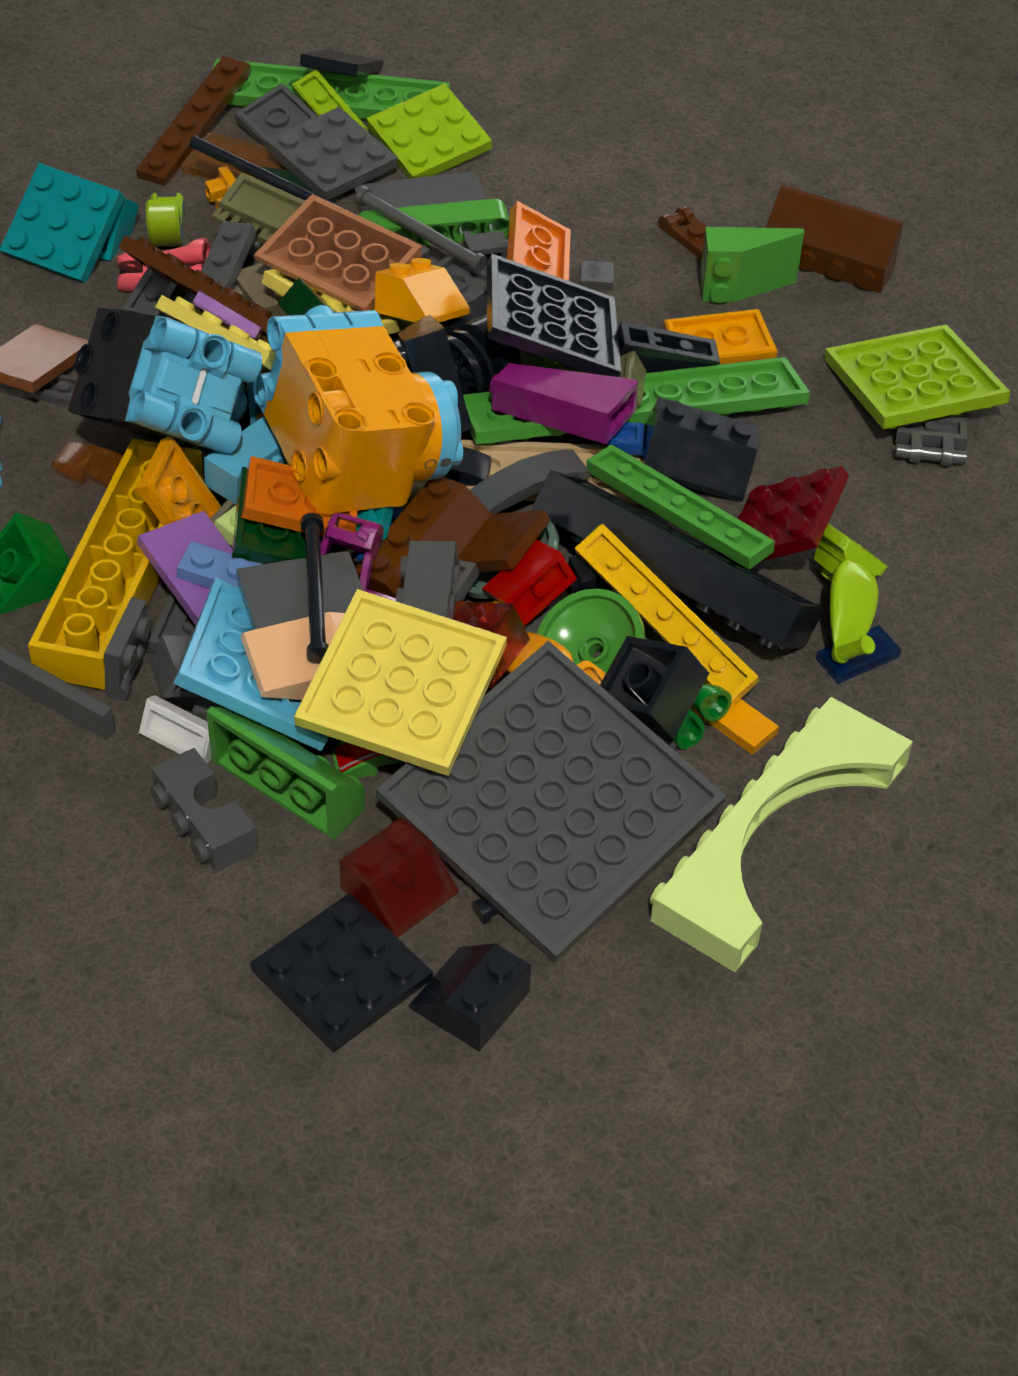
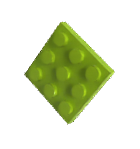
(429, 133)

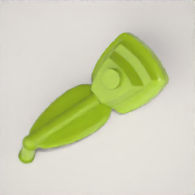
(852, 592)

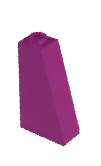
(565, 400)

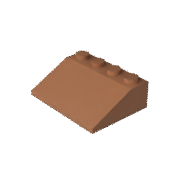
(335, 251)

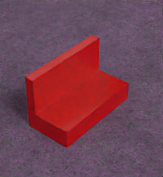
(533, 582)

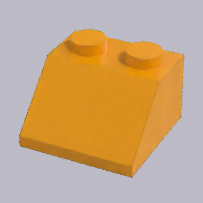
(418, 291)

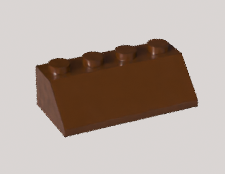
(840, 238)
(437, 513)

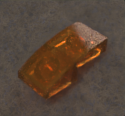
(82, 460)

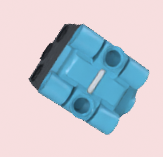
(164, 380)

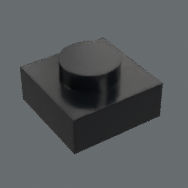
(584, 574)

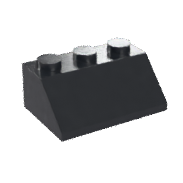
(428, 350)
(700, 448)

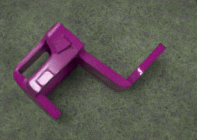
(365, 540)

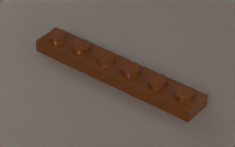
(193, 119)

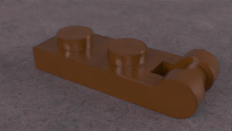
(689, 236)

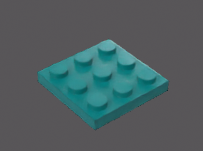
(62, 223)

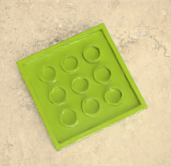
(916, 376)

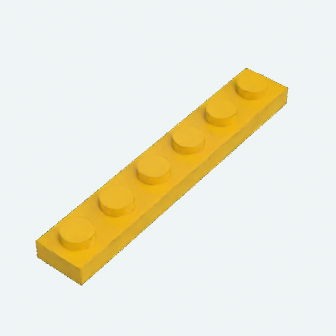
(665, 611)

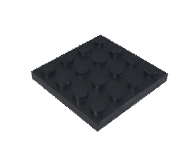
(551, 318)

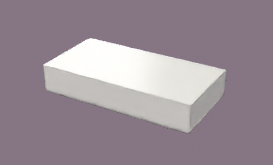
(174, 728)

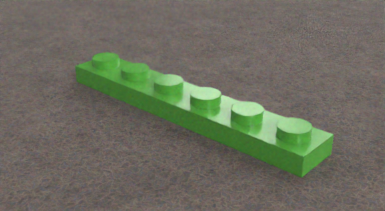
(681, 506)

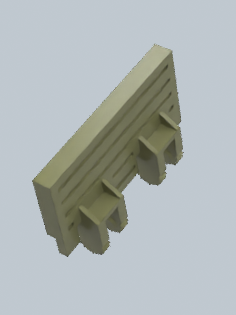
(256, 204)

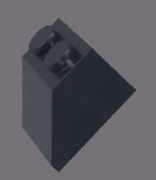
(655, 682)
(474, 992)

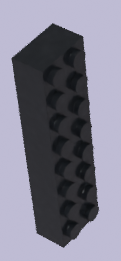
(684, 563)

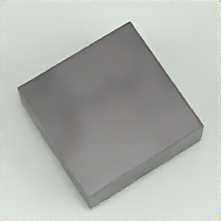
(597, 275)

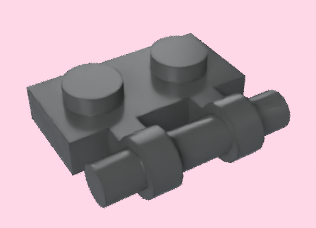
(941, 432)

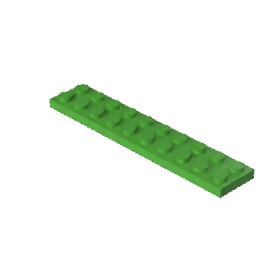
(713, 388)

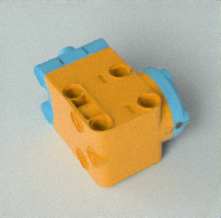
(355, 411)

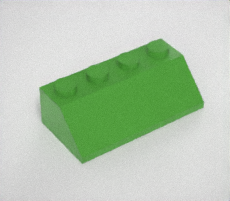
(285, 771)

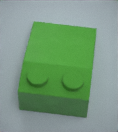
(748, 261)

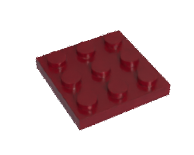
(795, 509)

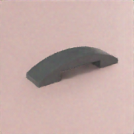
(526, 478)

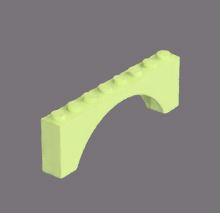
(707, 894)

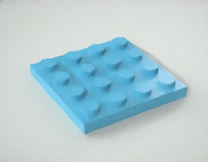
(220, 670)

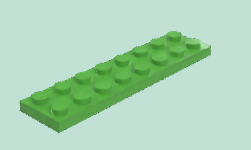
(363, 94)

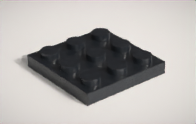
(341, 972)

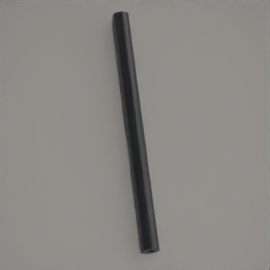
(251, 169)

